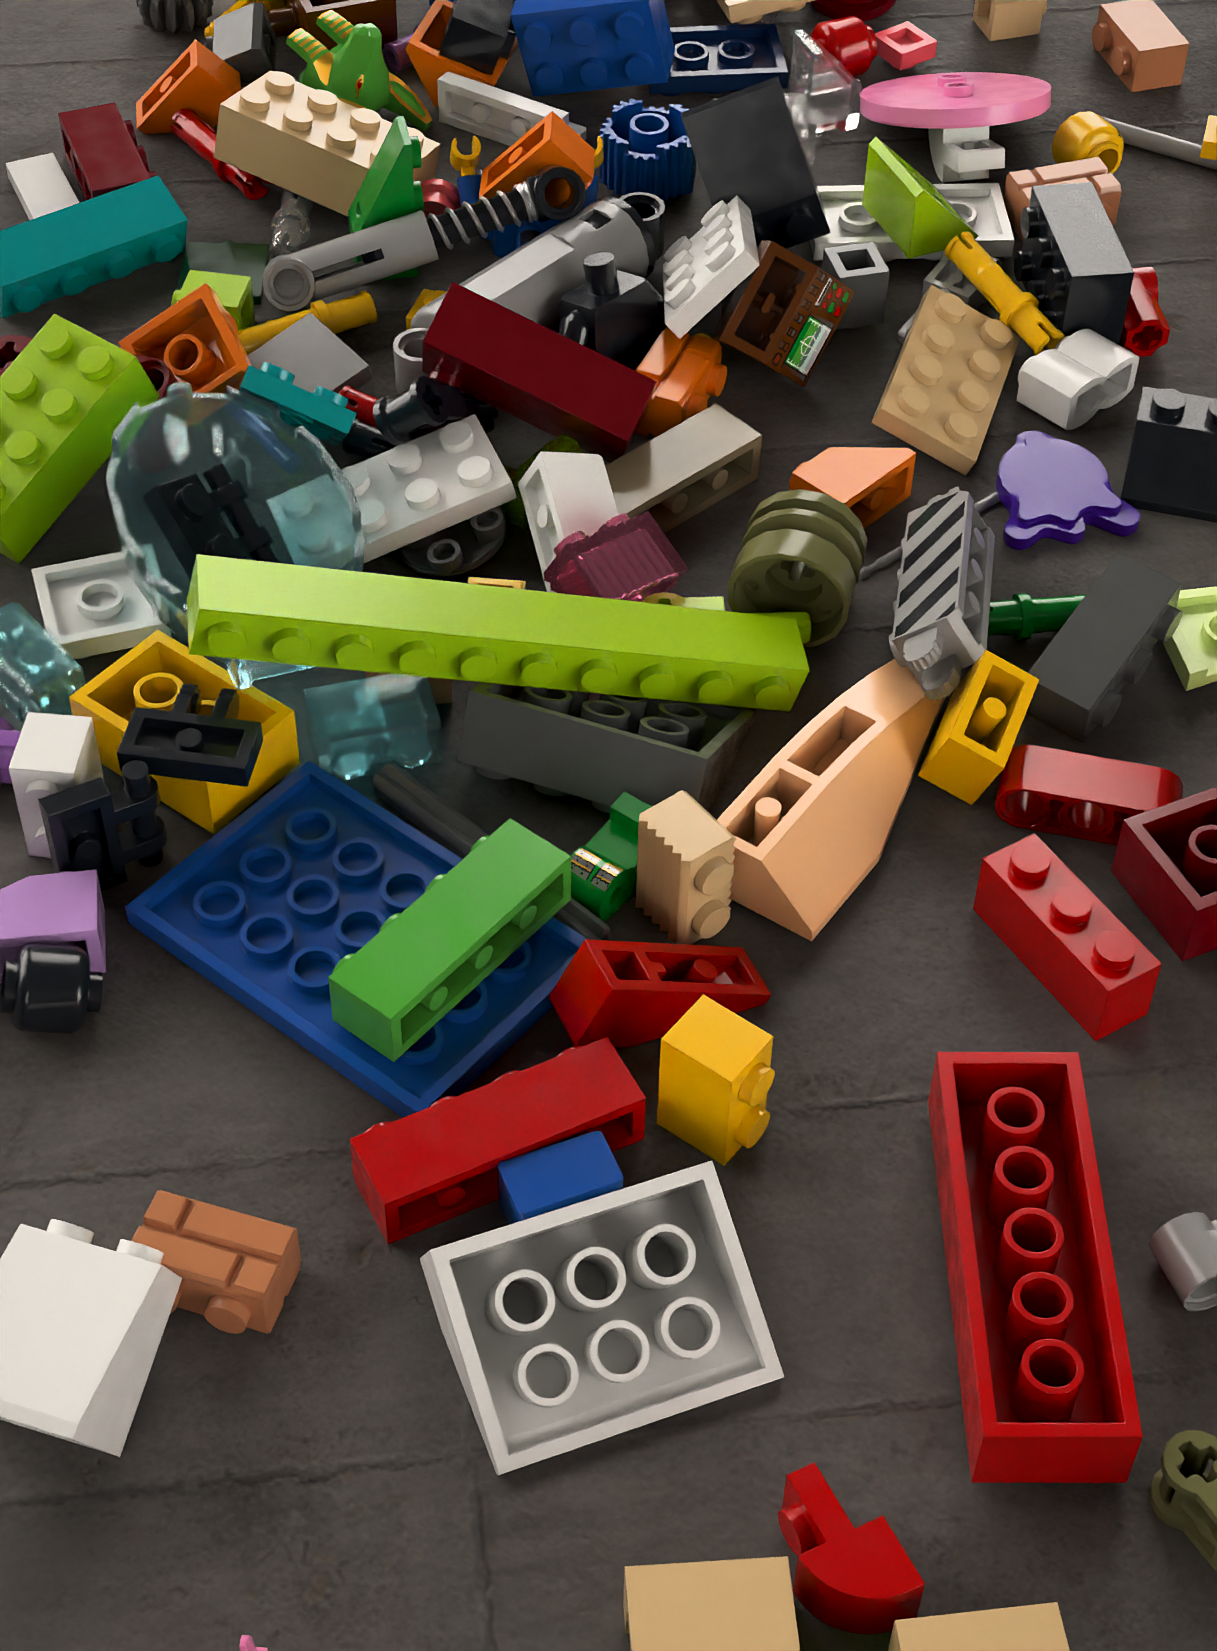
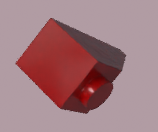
(644, 988)

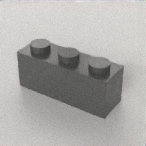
(1104, 647)

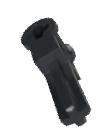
(427, 409)

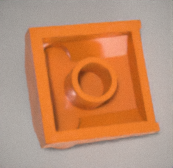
(195, 342)

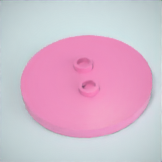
(955, 100)

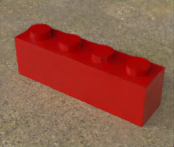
(450, 1153)

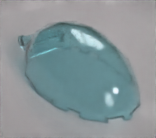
(288, 483)

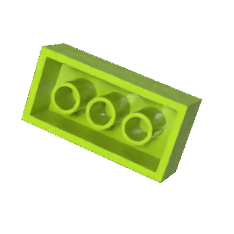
(59, 424)

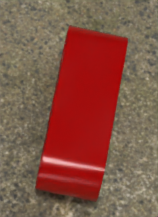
(1079, 792)

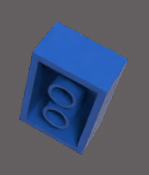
(592, 44)

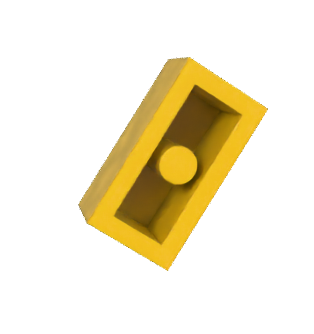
(979, 727)
(715, 1080)

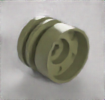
(800, 557)

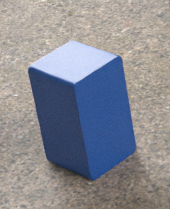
(557, 1177)

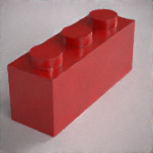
(1066, 936)

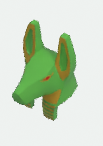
(355, 69)

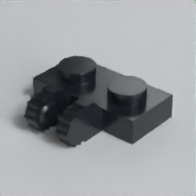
(192, 744)

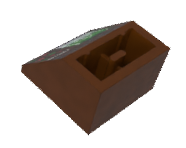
(784, 313)

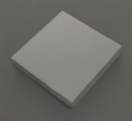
(314, 357)

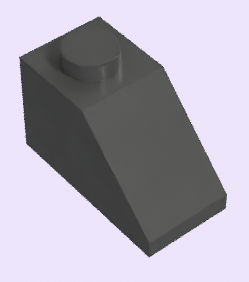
(245, 41)

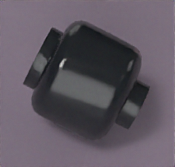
(49, 988)

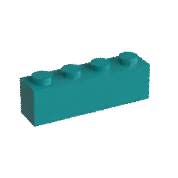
(88, 244)

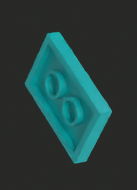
(318, 412)

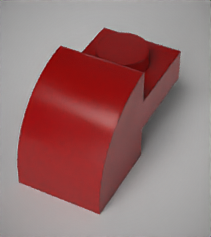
(845, 1573)

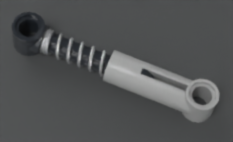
(415, 240)

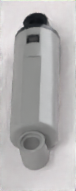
(550, 266)

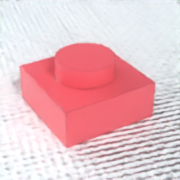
(905, 46)

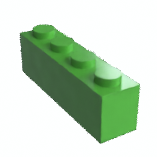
(449, 939)

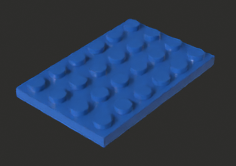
(303, 886)

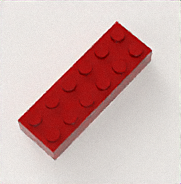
(1031, 1271)

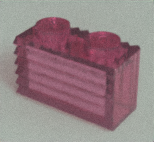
(618, 561)

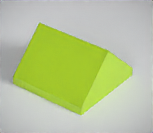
(908, 204)

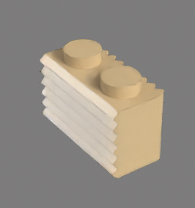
(684, 869)

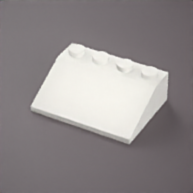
(601, 1316)

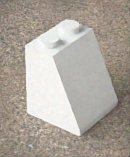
(79, 1332)

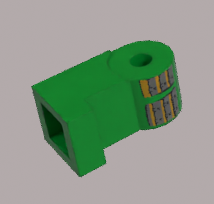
(607, 865)

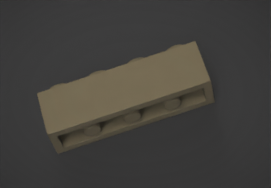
(686, 468)

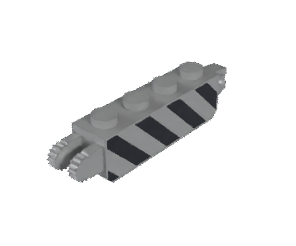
(943, 592)

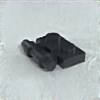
(194, 523)
(85, 819)

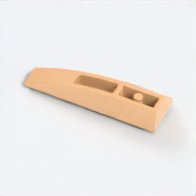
(829, 801)

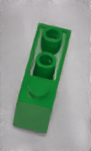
(389, 186)

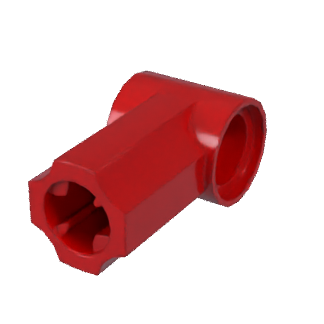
(1144, 321)

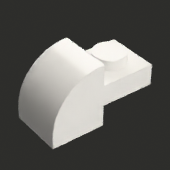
(964, 153)

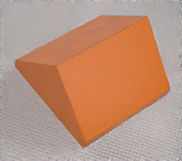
(430, 66)

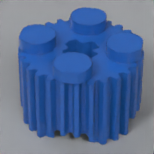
(647, 151)

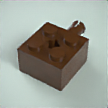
(304, 15)

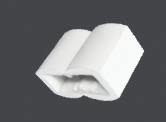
(1077, 378)

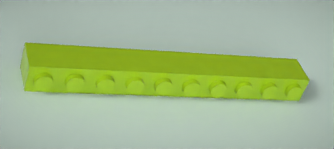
(491, 634)

